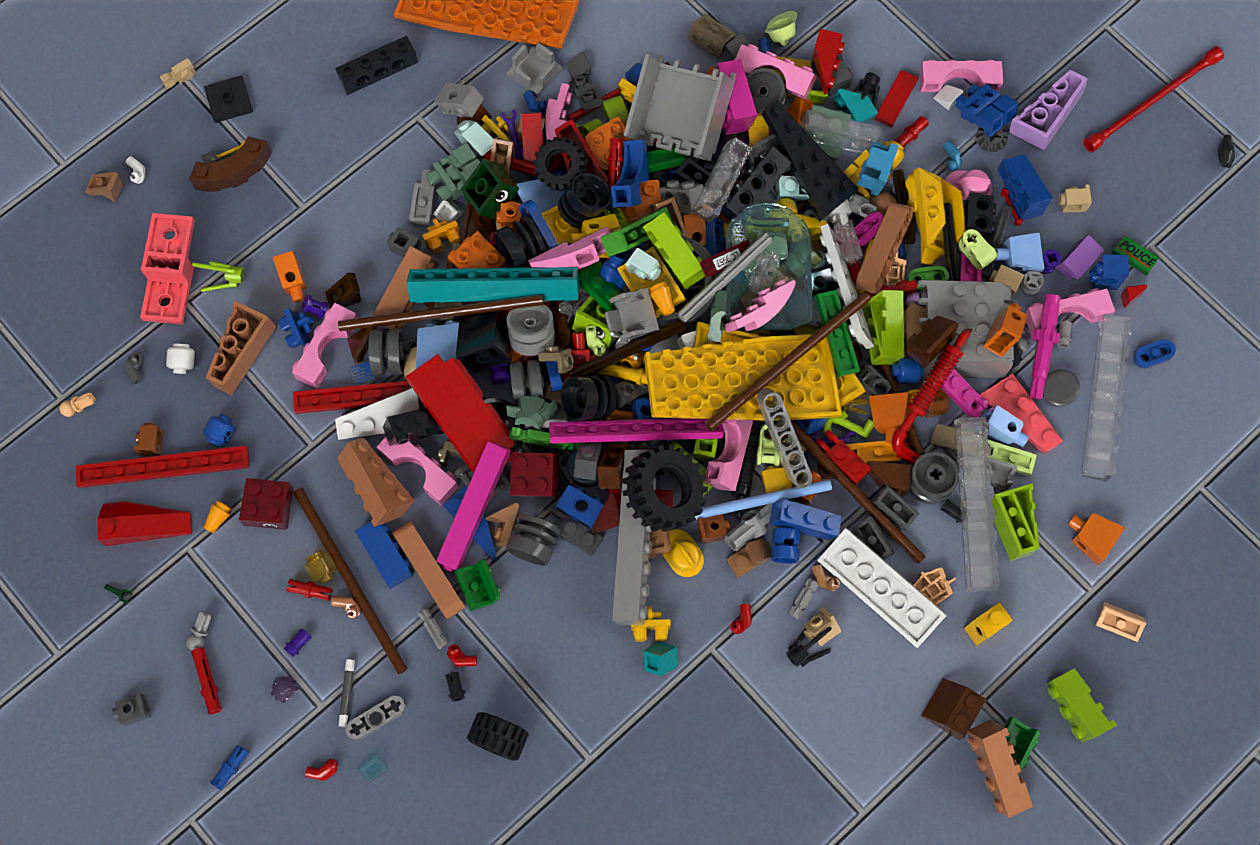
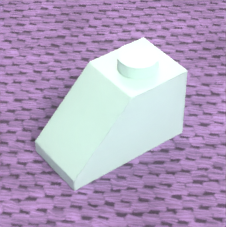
(475, 136)

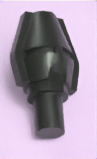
(1226, 152)

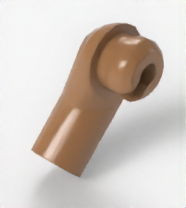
(824, 581)

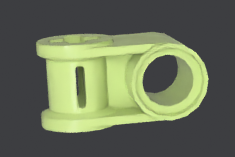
(977, 250)
(766, 449)

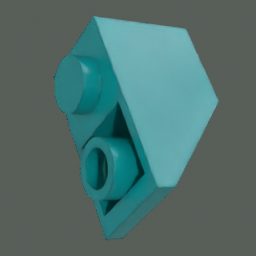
(851, 103)

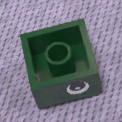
(489, 188)

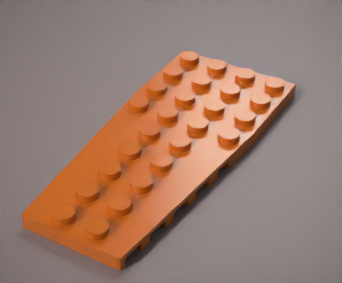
(510, 20)

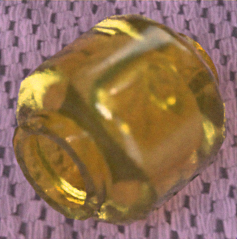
(320, 566)

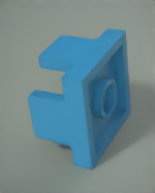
(877, 167)

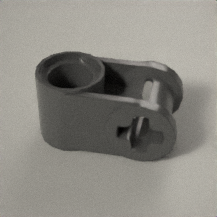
(871, 380)

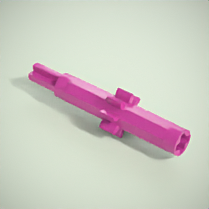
(1045, 338)

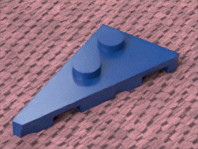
(482, 536)

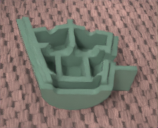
(778, 244)
(717, 312)
(532, 411)

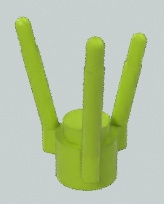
(233, 274)

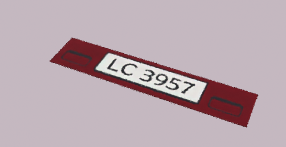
(721, 260)

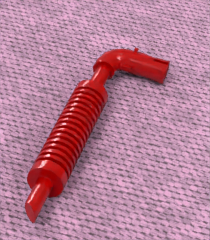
(927, 393)

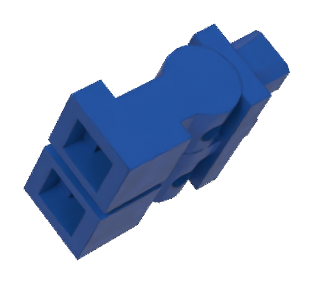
(987, 108)

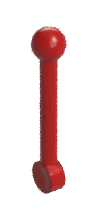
(1004, 193)

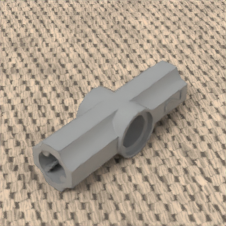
(753, 525)

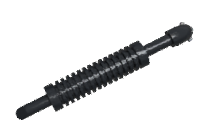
(745, 479)

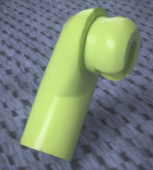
(594, 341)

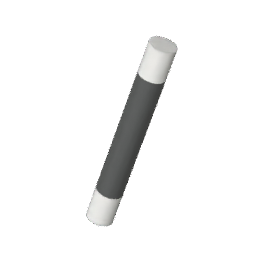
(346, 693)

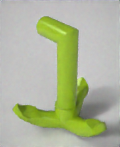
(850, 425)

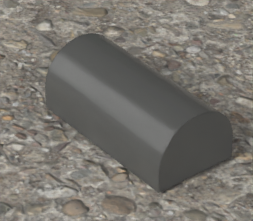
(895, 507)
(872, 536)

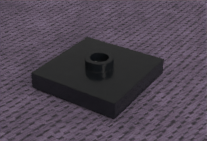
(228, 99)

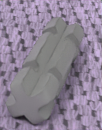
(803, 598)
(433, 628)

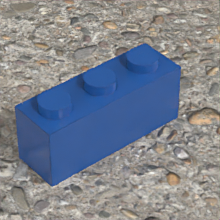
(805, 519)
(385, 553)

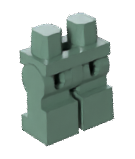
(453, 172)

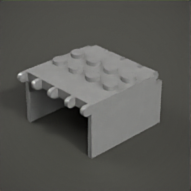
(679, 107)
(972, 307)

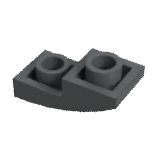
(585, 92)

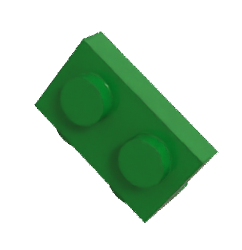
(478, 585)
(1022, 739)

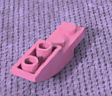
(557, 113)
(575, 255)
(763, 308)

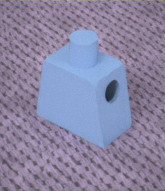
(1022, 253)
(1004, 427)

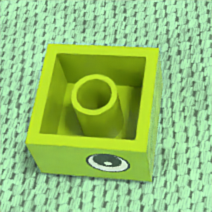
(593, 314)

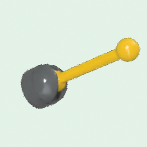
(211, 157)

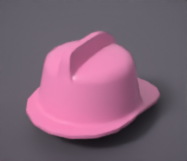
(970, 182)

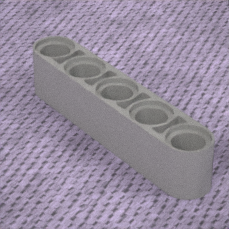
(777, 431)

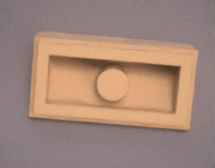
(1120, 621)

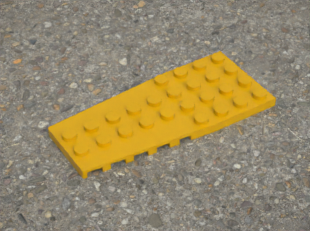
(708, 377)

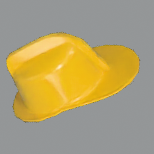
(686, 557)

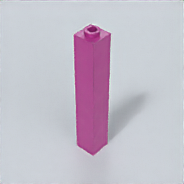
(473, 506)

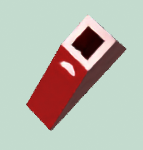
(825, 56)

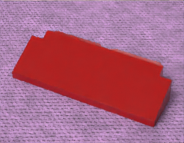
(459, 408)

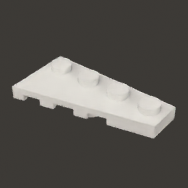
(370, 419)

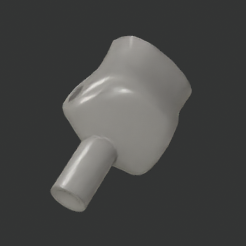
(861, 205)

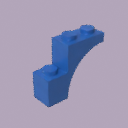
(634, 171)

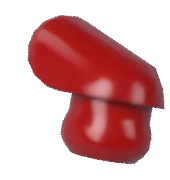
(743, 621)
(459, 658)
(324, 772)

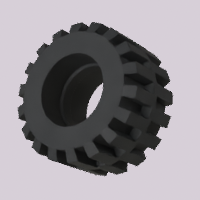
(548, 152)
(497, 736)

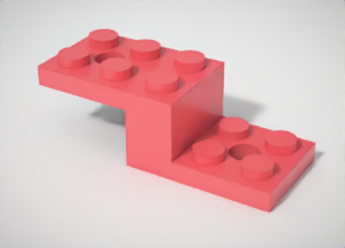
(167, 268)

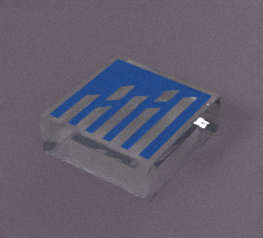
(362, 373)

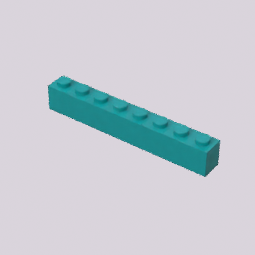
(492, 284)

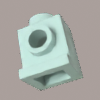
(643, 265)

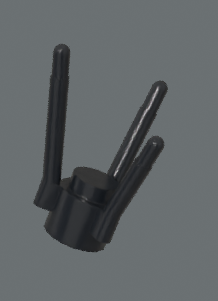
(869, 85)
(798, 654)

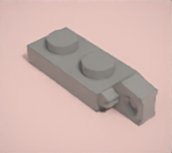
(422, 201)

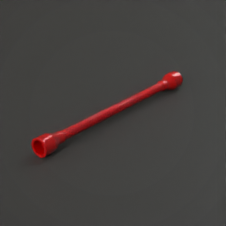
(1096, 140)

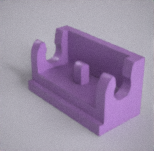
(1080, 258)

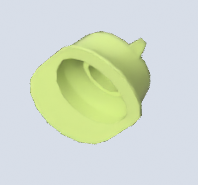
(782, 27)

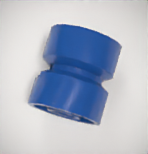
(788, 552)

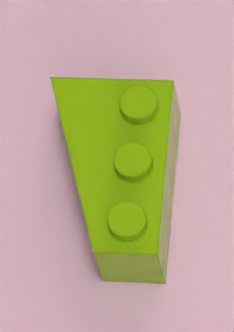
(674, 250)
(886, 325)
(1016, 521)
(1078, 706)

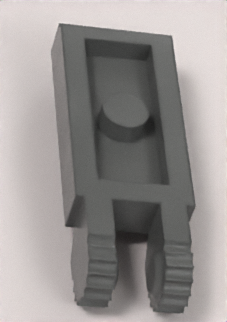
(576, 533)

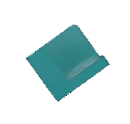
(660, 658)

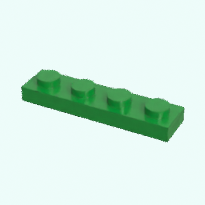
(839, 340)

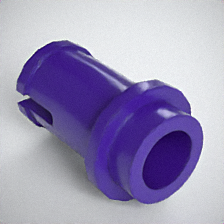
(297, 642)

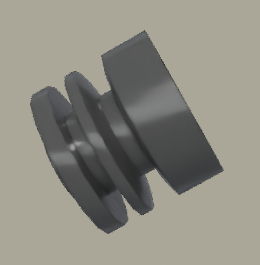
(534, 535)

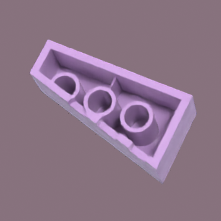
(1047, 114)

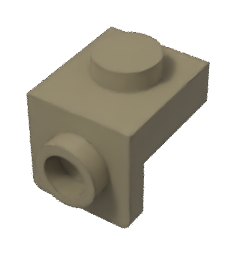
(562, 356)
(446, 451)

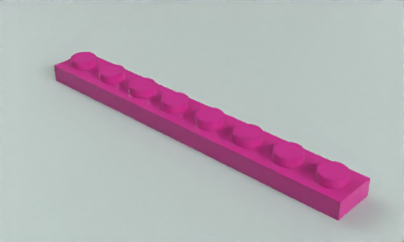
(632, 430)

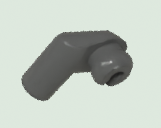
(132, 367)

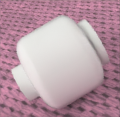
(180, 358)

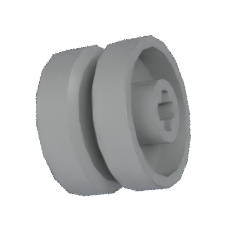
(530, 329)

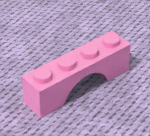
(936, 73)
(798, 80)
(1090, 306)
(310, 367)
(725, 470)
(437, 484)

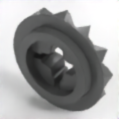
(997, 143)

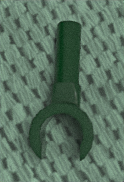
(118, 592)

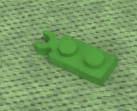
(535, 437)

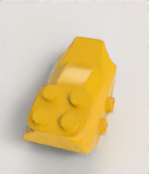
(927, 197)

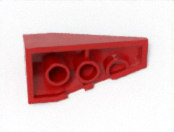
(135, 522)

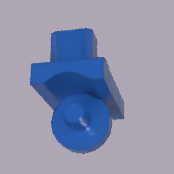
(299, 326)

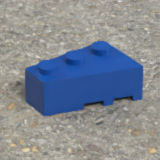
(1025, 187)

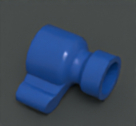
(609, 269)

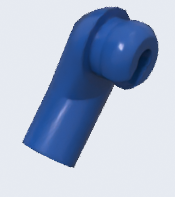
(534, 105)

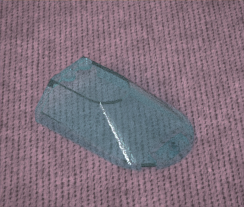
(796, 267)

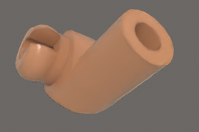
(349, 605)

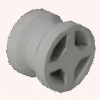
(1034, 278)

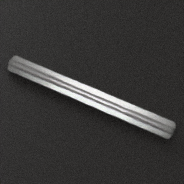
(724, 277)

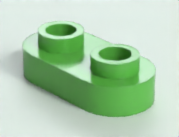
(928, 273)

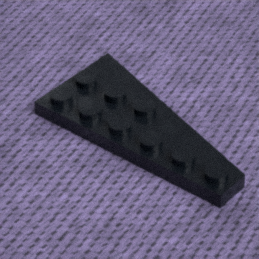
(811, 166)

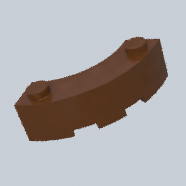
(232, 170)

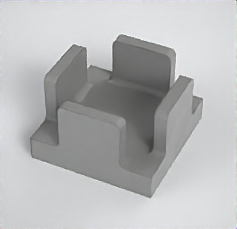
(534, 68)
(633, 315)

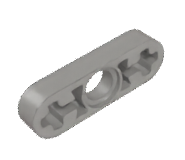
(358, 720)

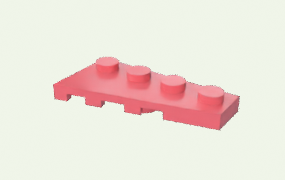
(1015, 400)

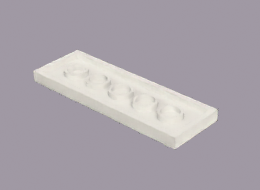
(847, 288)
(882, 587)

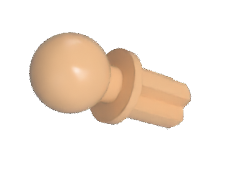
(76, 404)

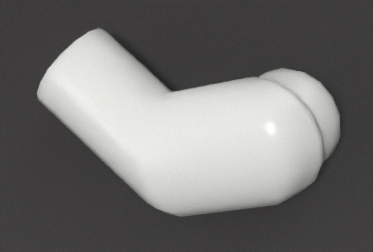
(138, 170)

